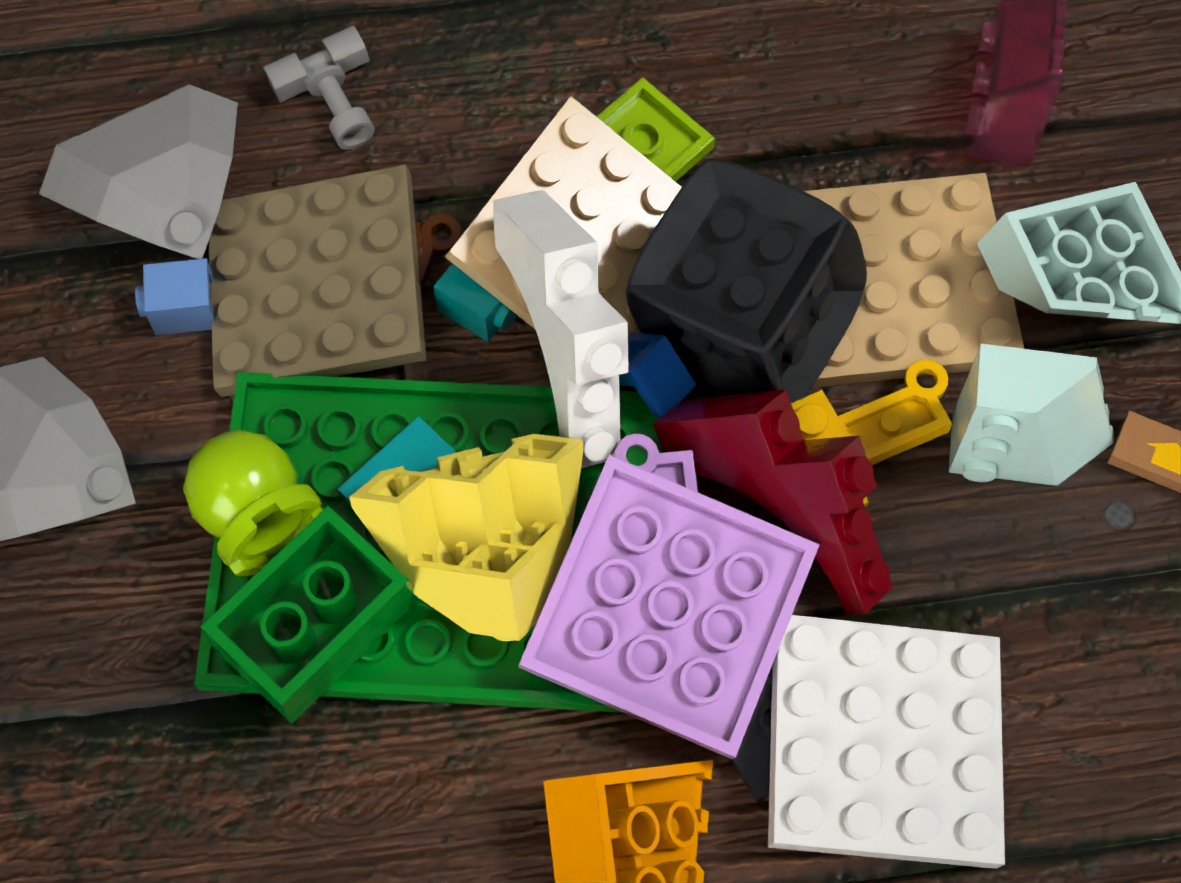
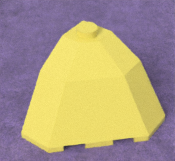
(480, 530)

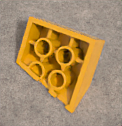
(628, 825)

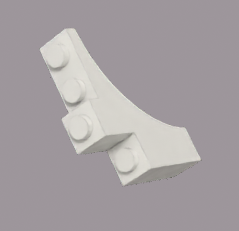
(575, 325)

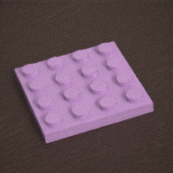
(669, 607)

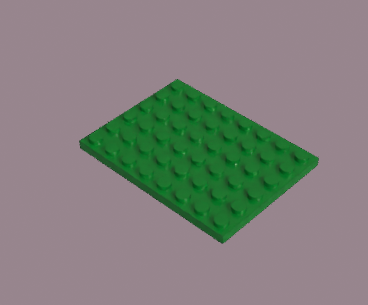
(332, 432)

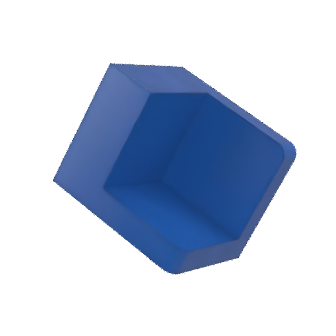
(656, 372)

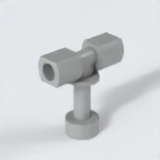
(323, 76)

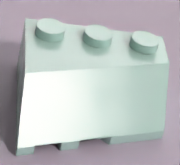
(1087, 257)
(1028, 416)

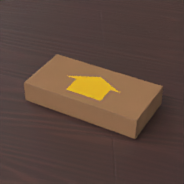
(1148, 451)

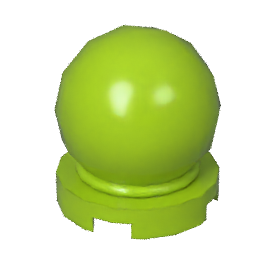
(247, 497)

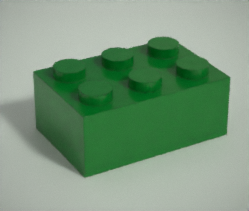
(309, 614)

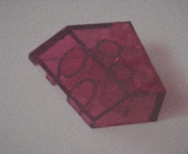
(1017, 79)

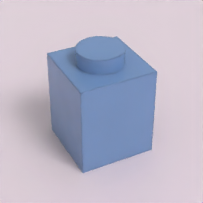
(176, 296)

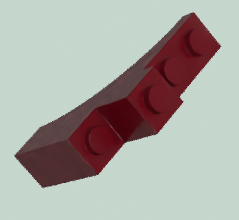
(807, 484)

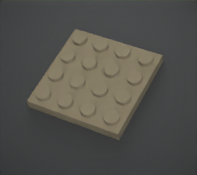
(317, 279)

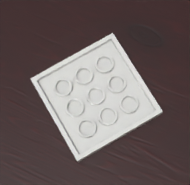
(887, 743)

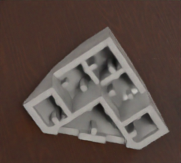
(151, 169)
(54, 453)

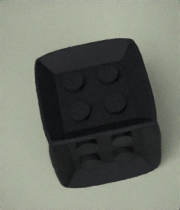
(749, 280)

